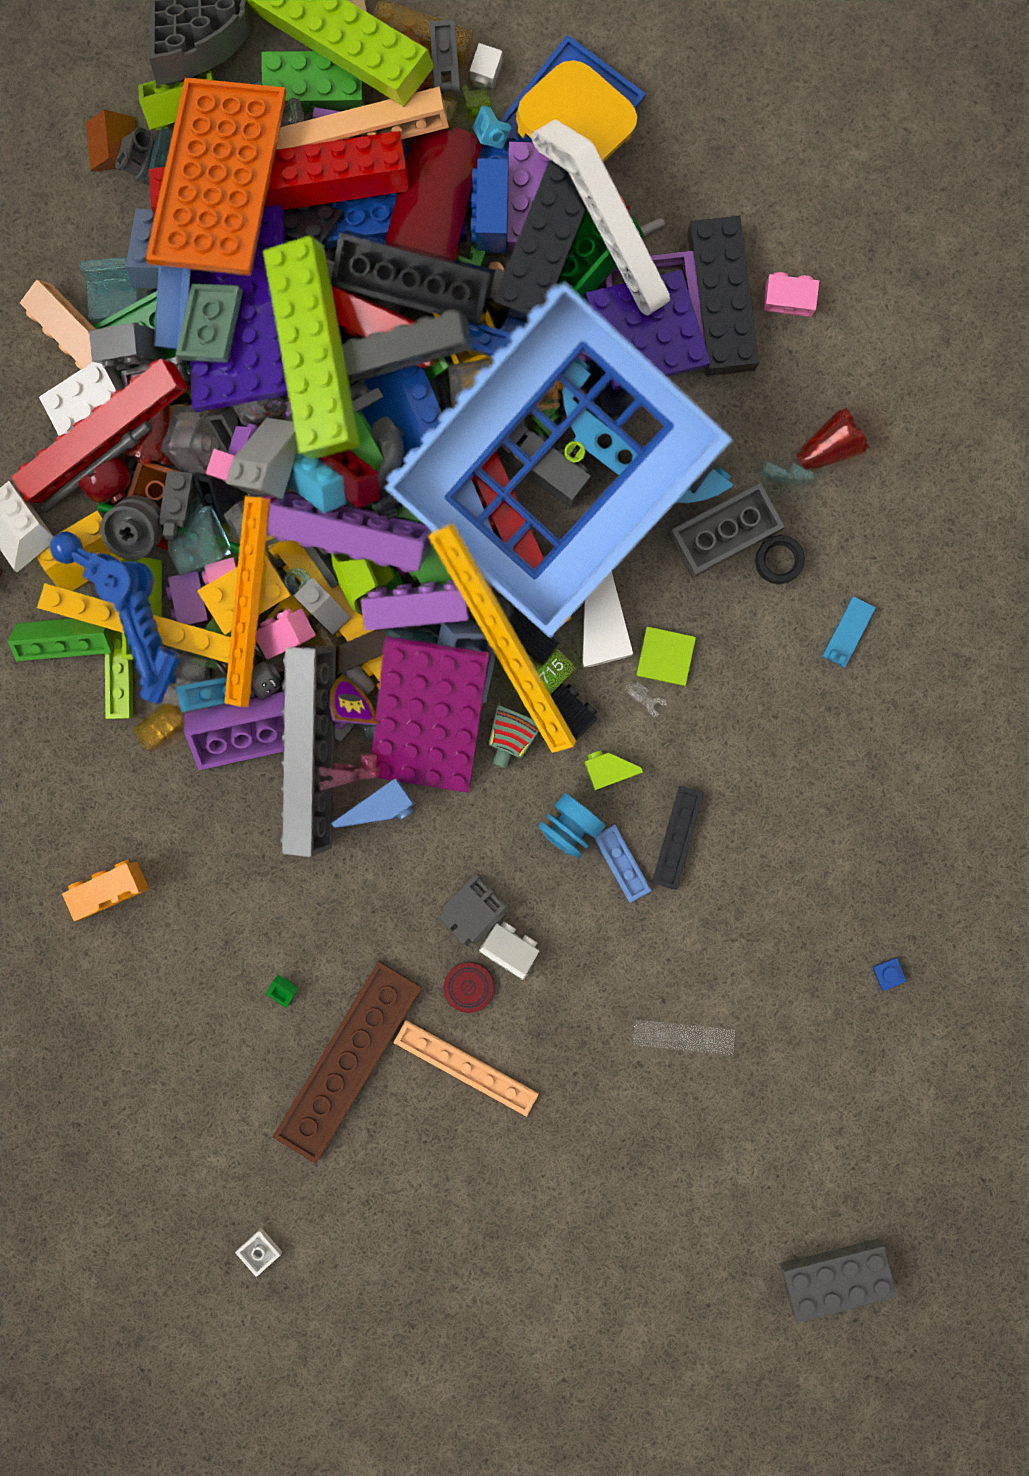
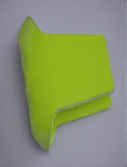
(359, 577)

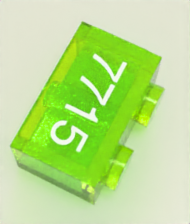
(555, 670)

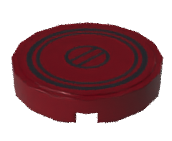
(468, 987)

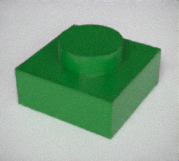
(282, 991)

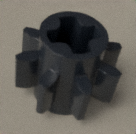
(387, 504)

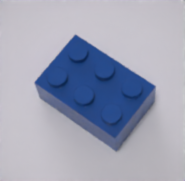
(490, 205)

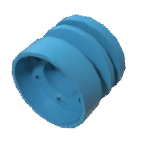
(571, 826)

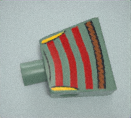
(511, 735)

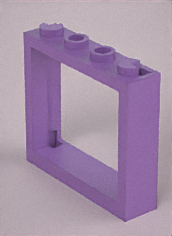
(675, 260)

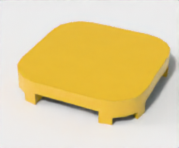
(582, 103)

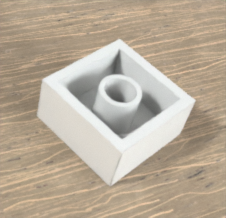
(258, 1252)

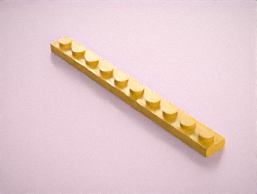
(502, 637)

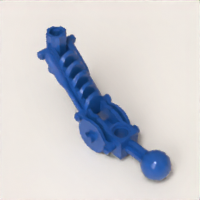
(128, 588)

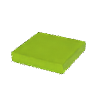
(665, 656)

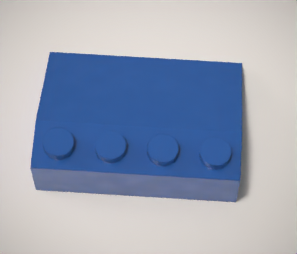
(407, 402)

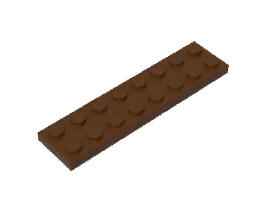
(347, 1062)

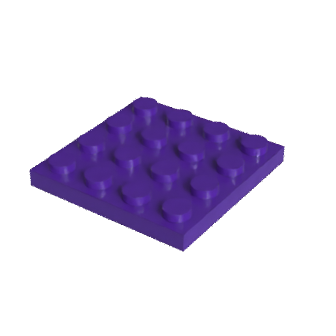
(665, 338)

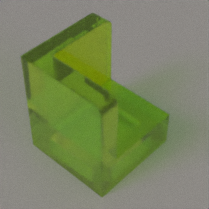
(474, 100)

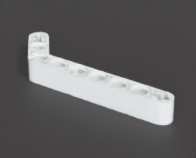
(607, 210)

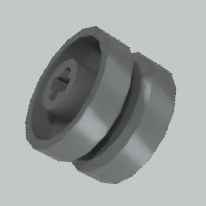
(132, 527)

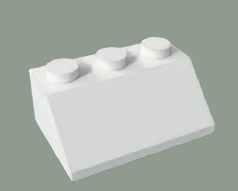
(21, 529)

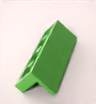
(58, 639)

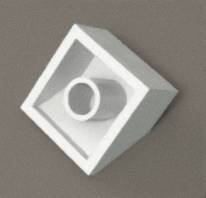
(509, 949)

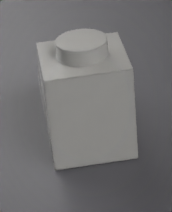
(322, 606)

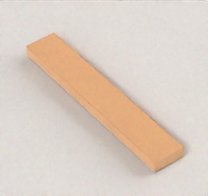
(466, 1068)

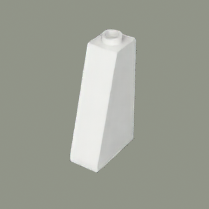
(604, 626)

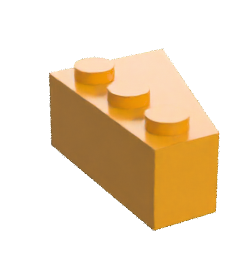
(105, 890)

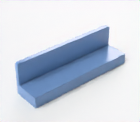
(170, 305)

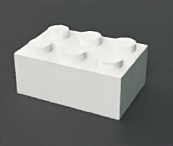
(79, 395)

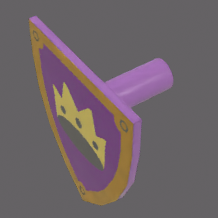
(350, 704)

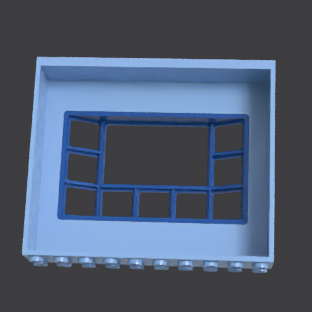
(495, 409)

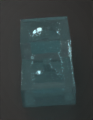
(794, 475)

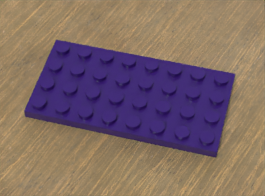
(255, 356)

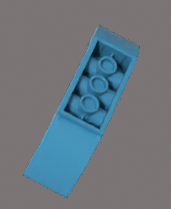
(589, 428)

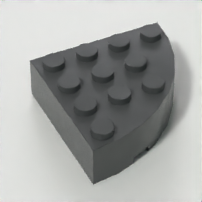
(195, 35)

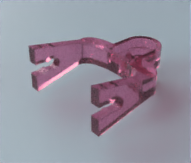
(350, 773)

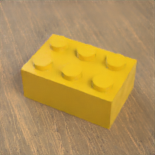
(220, 594)

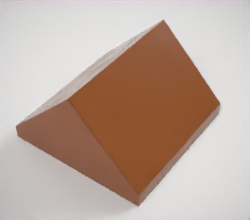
(105, 137)
(149, 482)

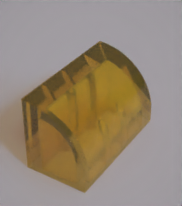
(159, 726)

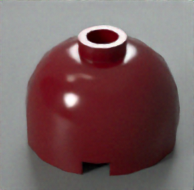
(107, 482)

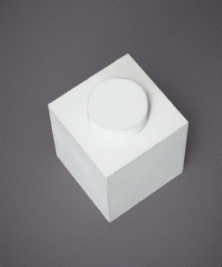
(486, 66)

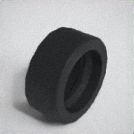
(798, 554)

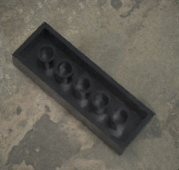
(542, 245)
(411, 276)
(724, 294)

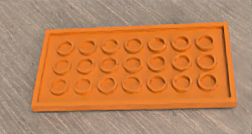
(216, 176)

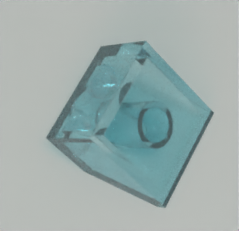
(199, 542)

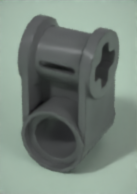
(135, 153)

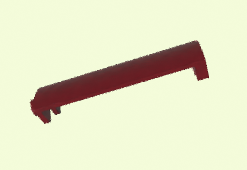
(438, 193)

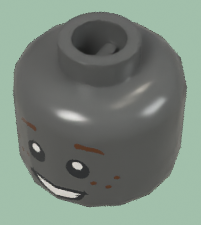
(264, 681)

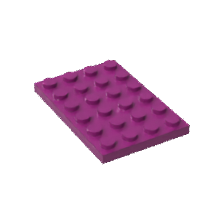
(428, 713)

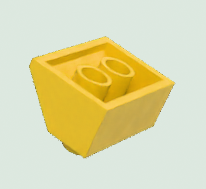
(71, 575)

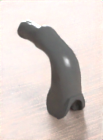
(390, 440)

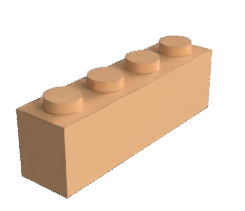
(59, 321)

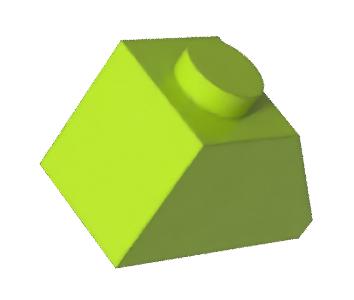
(608, 769)

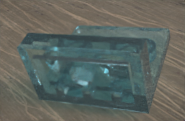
(107, 287)

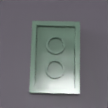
(209, 323)

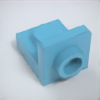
(489, 129)

